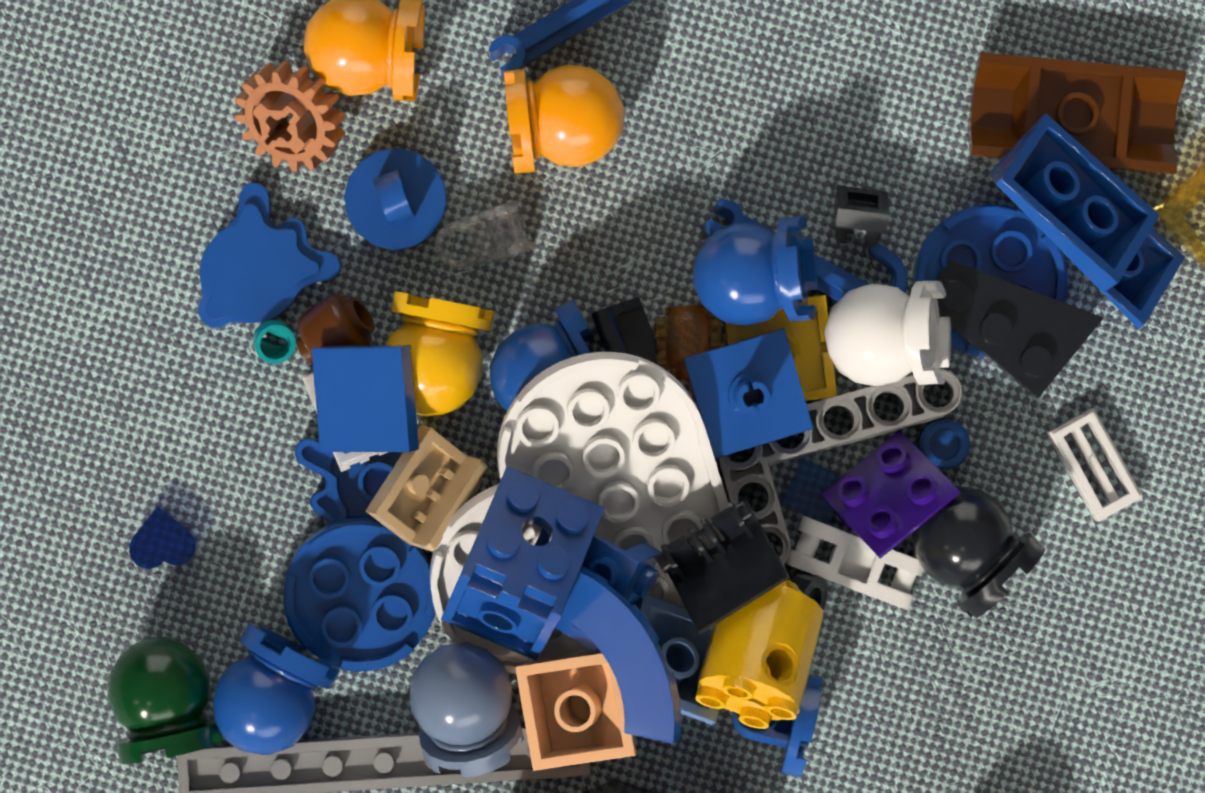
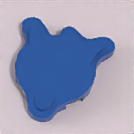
(258, 268)
(345, 492)

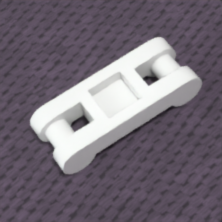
(854, 563)

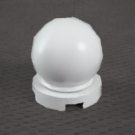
(885, 334)

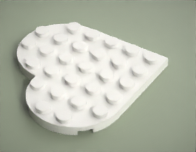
(608, 434)

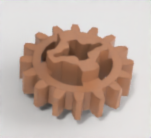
(269, 100)

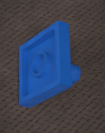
(748, 392)

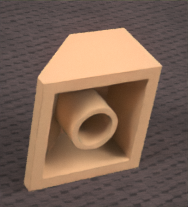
(572, 710)

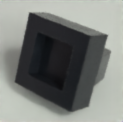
(860, 210)

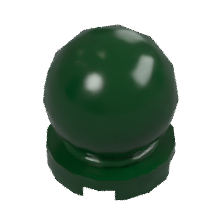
(160, 698)

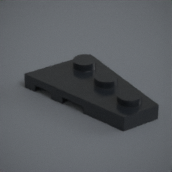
(1013, 325)

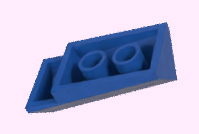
(1090, 217)

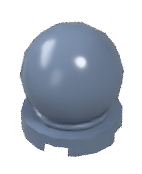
(464, 710)

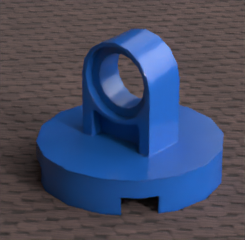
(395, 199)
(789, 734)

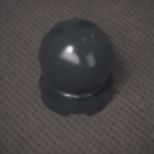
(974, 549)

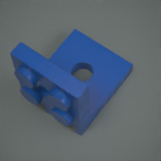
(518, 589)

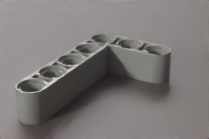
(864, 425)

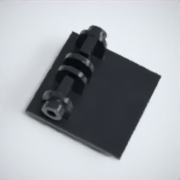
(722, 565)

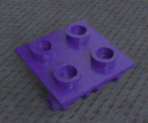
(890, 494)

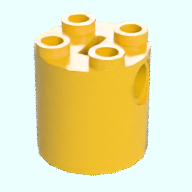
(762, 657)

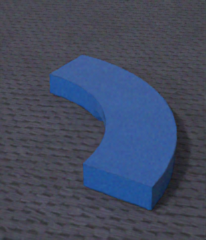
(633, 654)

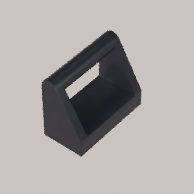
(626, 329)

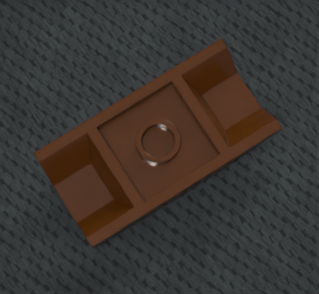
(1110, 109)

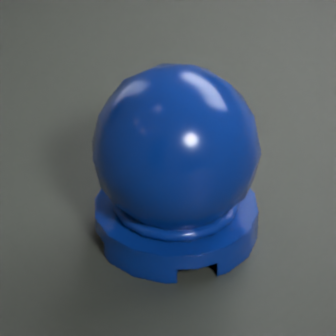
(752, 274)
(534, 349)
(268, 696)

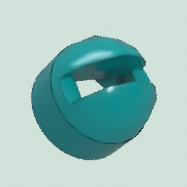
(270, 350)

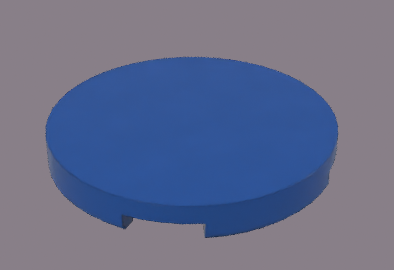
(998, 243)
(358, 595)

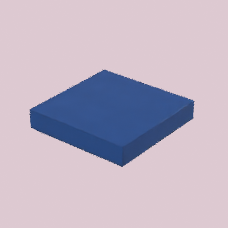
(365, 398)

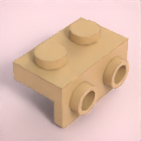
(426, 490)

